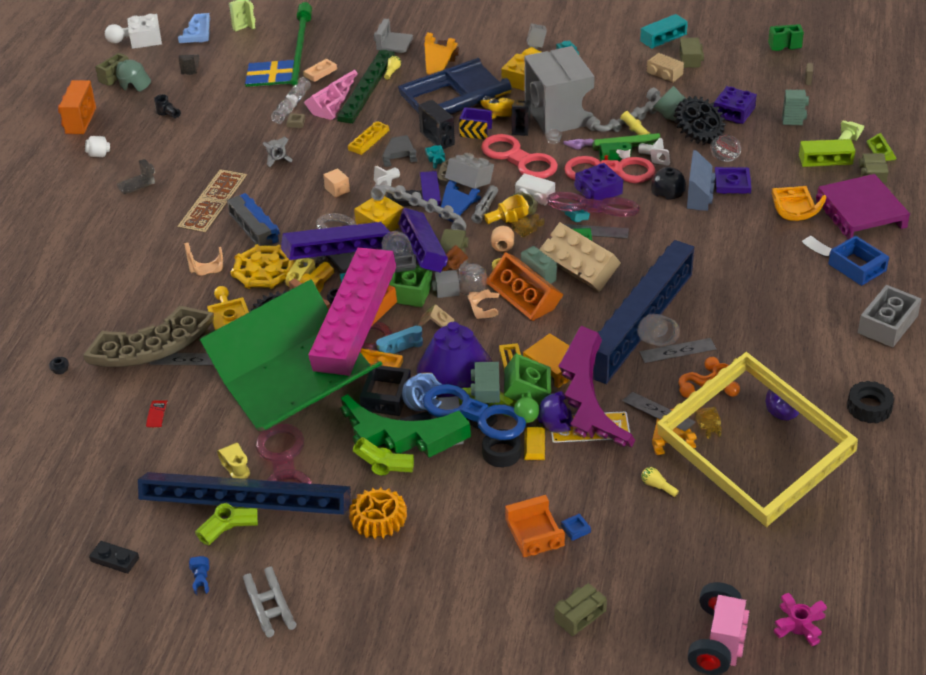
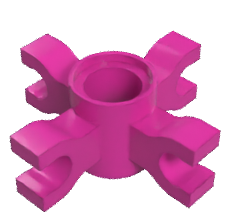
(800, 619)

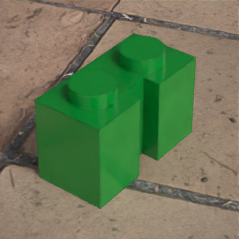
(785, 36)

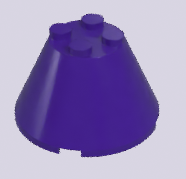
(452, 356)

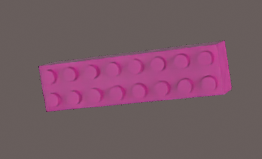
(352, 311)

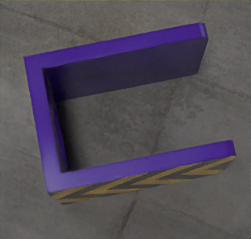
(475, 123)

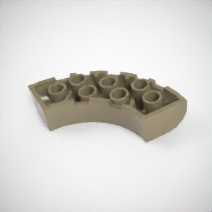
(150, 343)

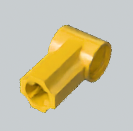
(319, 275)

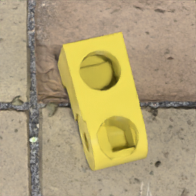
(299, 269)

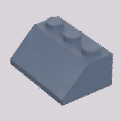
(700, 183)

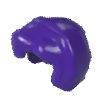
(779, 408)

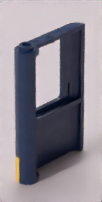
(468, 79)

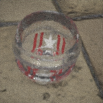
(725, 148)

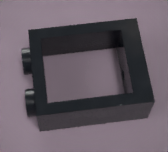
(436, 114)
(391, 404)

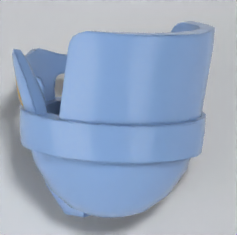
(415, 389)

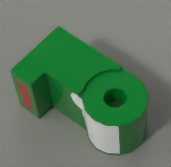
(615, 151)

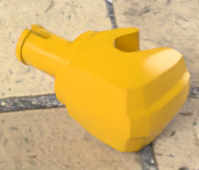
(509, 210)

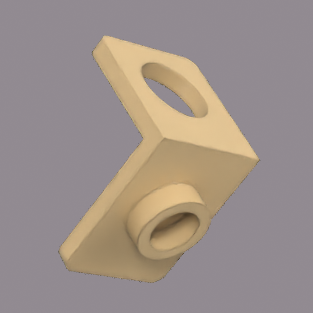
(437, 315)

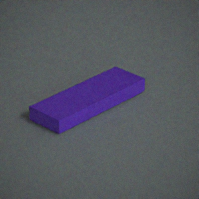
(430, 186)

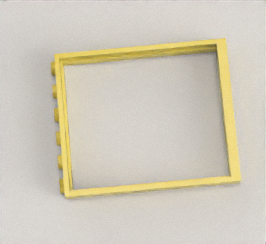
(746, 362)

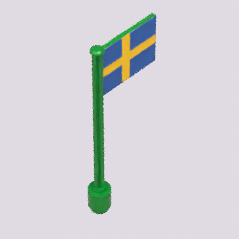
(281, 71)

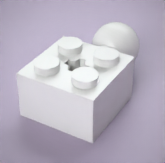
(142, 30)

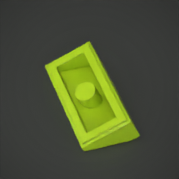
(879, 145)

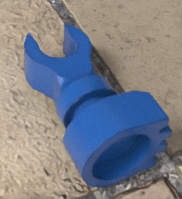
(199, 566)

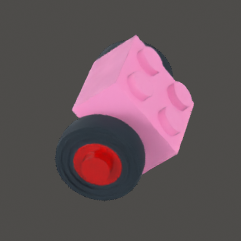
(727, 632)

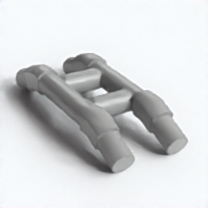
(275, 592)

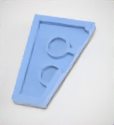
(197, 30)

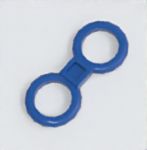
(474, 411)

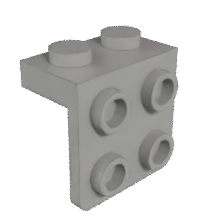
(391, 41)

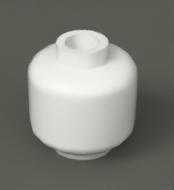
(97, 146)

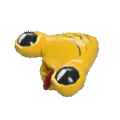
(499, 107)

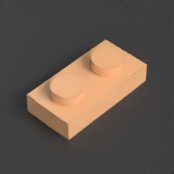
(320, 70)

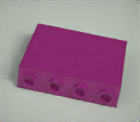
(862, 205)

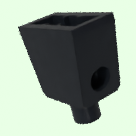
(521, 114)

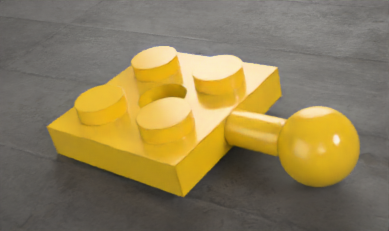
(221, 310)

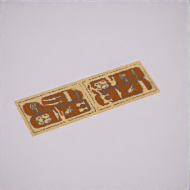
(212, 200)

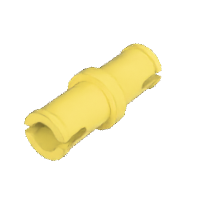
(635, 125)

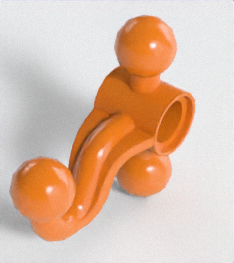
(711, 364)

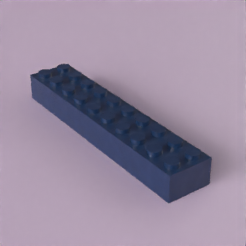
(648, 297)

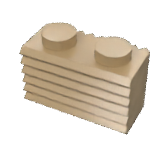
(665, 67)

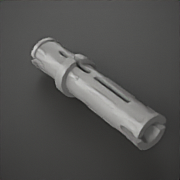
(479, 214)

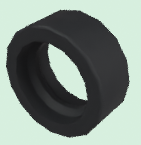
(501, 459)

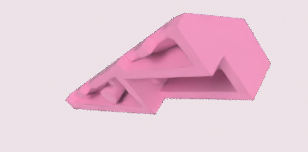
(328, 100)

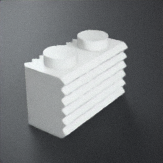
(536, 187)

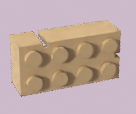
(580, 257)

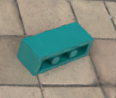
(663, 31)

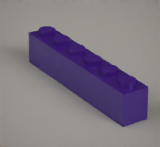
(333, 240)
(423, 240)

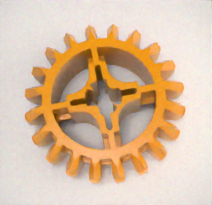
(378, 513)

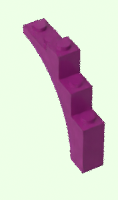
(578, 367)

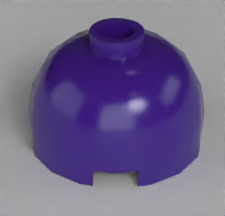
(555, 414)

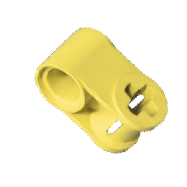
(234, 461)

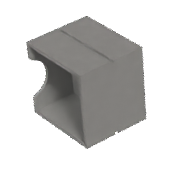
(556, 88)

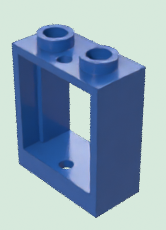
(876, 260)

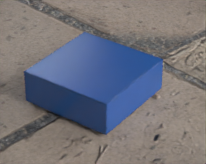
(575, 527)

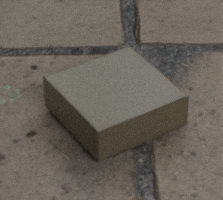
(809, 73)
(296, 120)

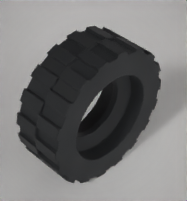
(868, 413)

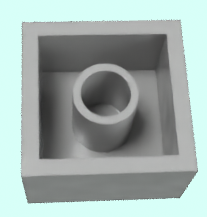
(469, 170)

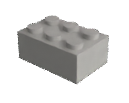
(889, 315)

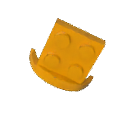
(796, 203)

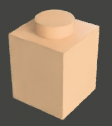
(336, 183)

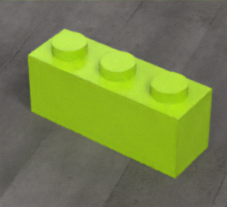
(827, 152)

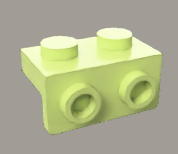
(242, 14)

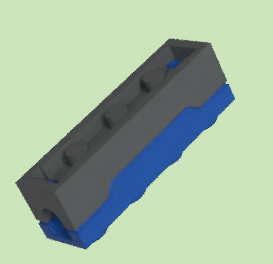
(253, 220)

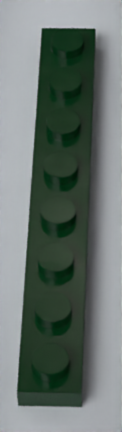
(365, 87)

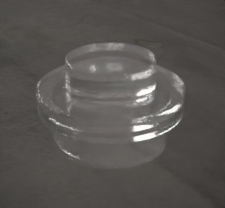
(553, 136)

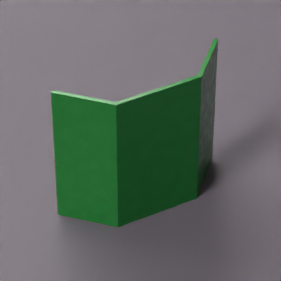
(267, 357)

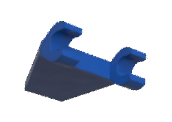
(458, 200)

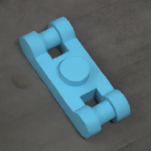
(401, 340)

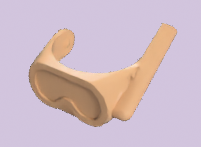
(204, 268)
(476, 297)

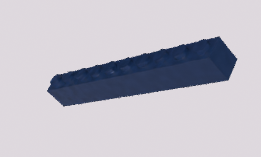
(245, 493)

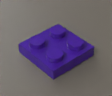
(732, 180)

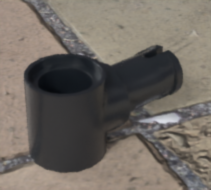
(164, 107)

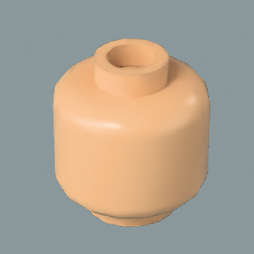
(502, 238)

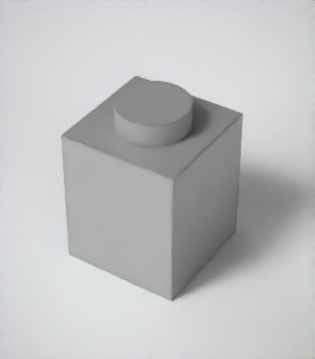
(536, 35)
(446, 284)

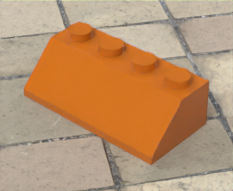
(523, 287)

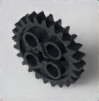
(699, 119)

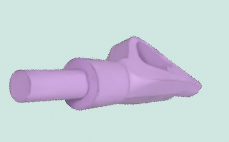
(578, 143)

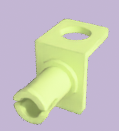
(850, 130)

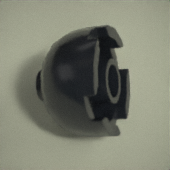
(668, 183)

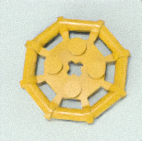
(254, 266)

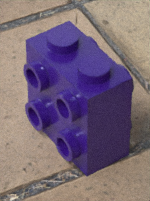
(735, 104)
(598, 182)

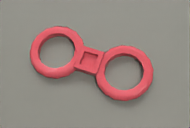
(518, 156)
(615, 166)

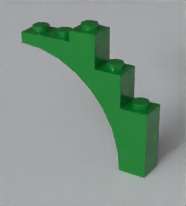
(428, 435)

